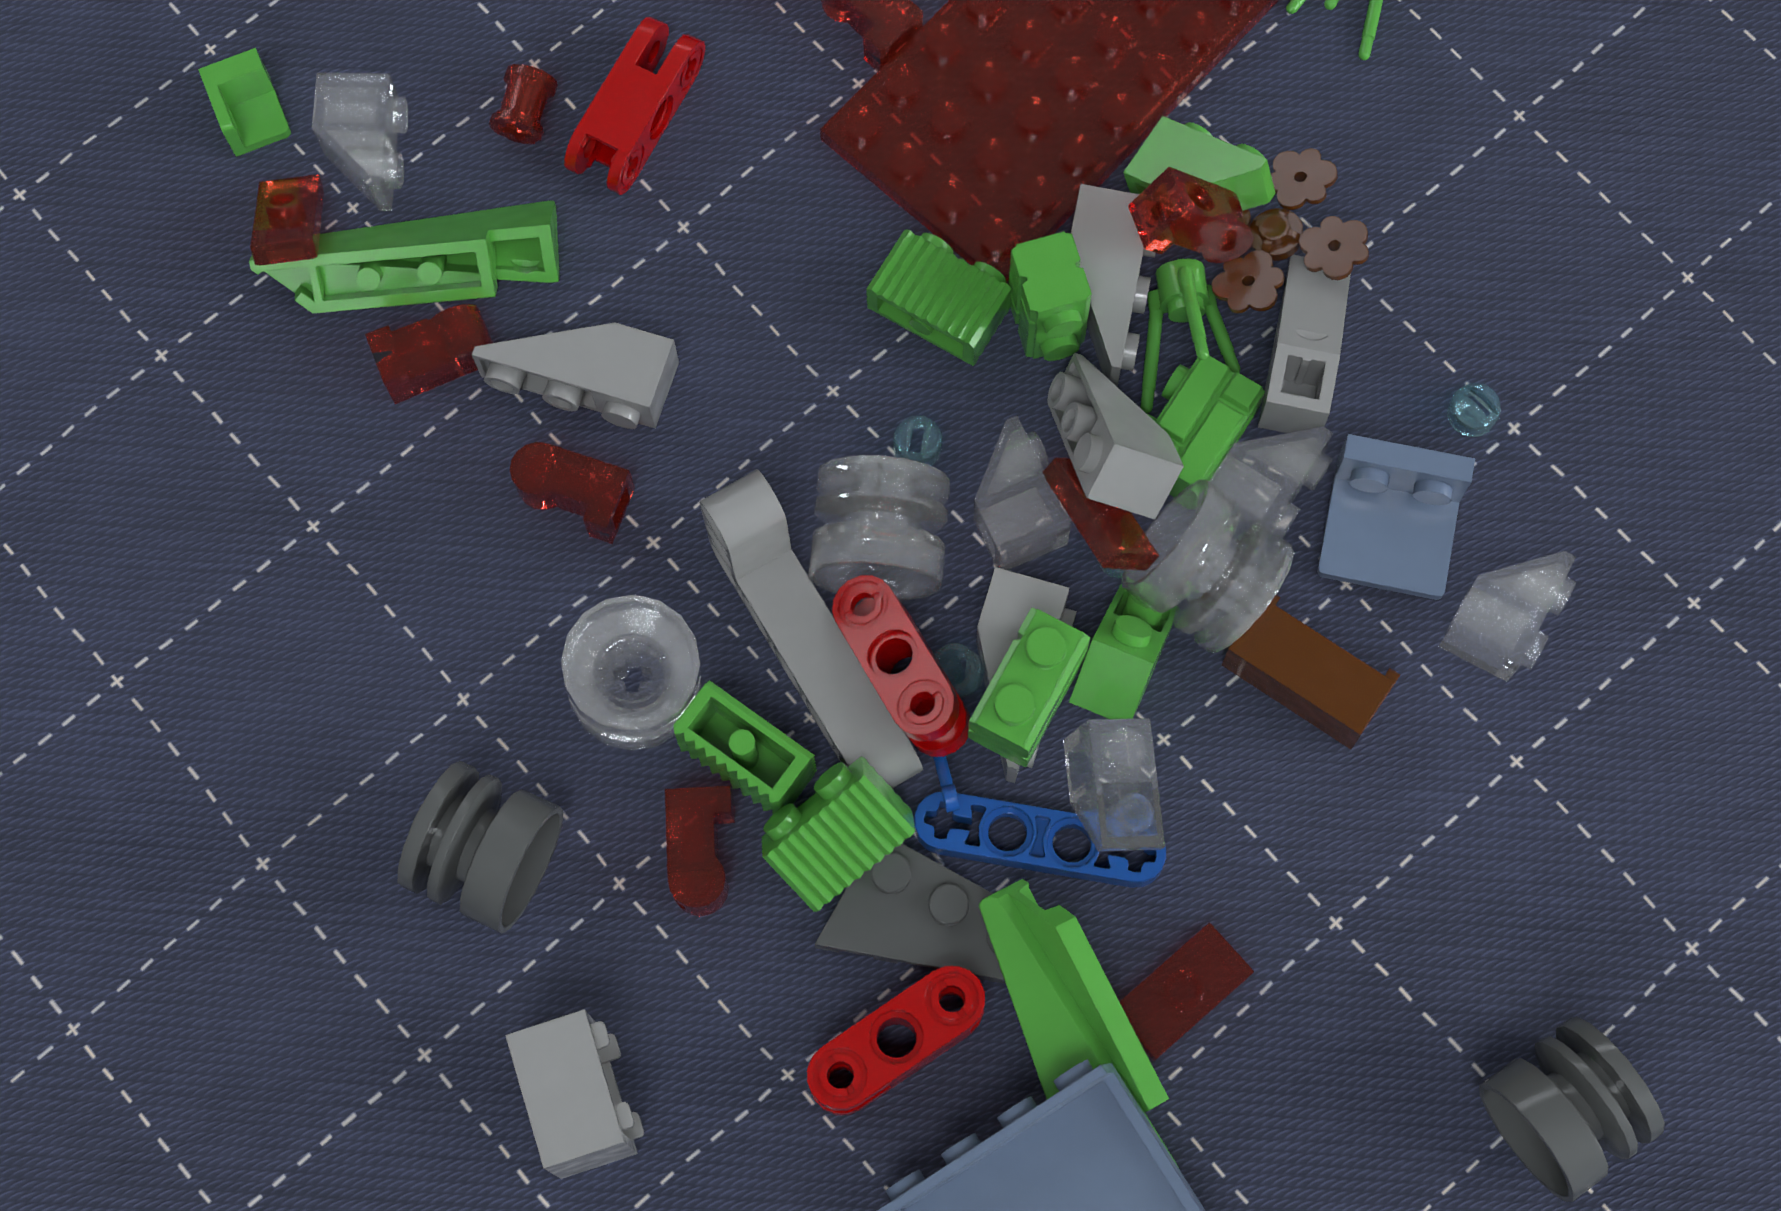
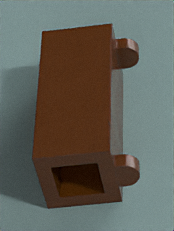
(1309, 674)

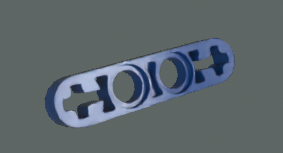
(1036, 851)

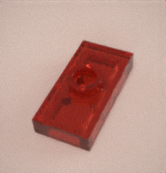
(287, 220)
(1107, 530)
(1184, 990)

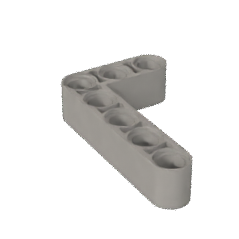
(756, 554)

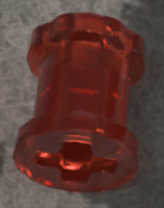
(523, 104)

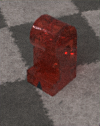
(881, 23)
(1191, 215)
(428, 351)
(574, 482)
(692, 846)

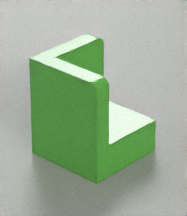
(245, 102)

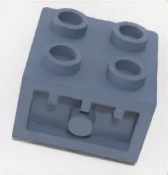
(1393, 516)

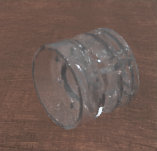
(880, 524)
(1210, 566)
(624, 636)

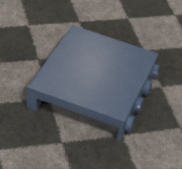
(1068, 1154)

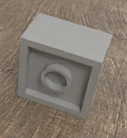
(573, 1094)

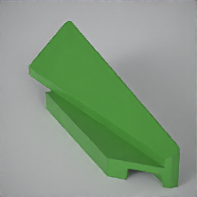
(425, 259)
(1064, 995)

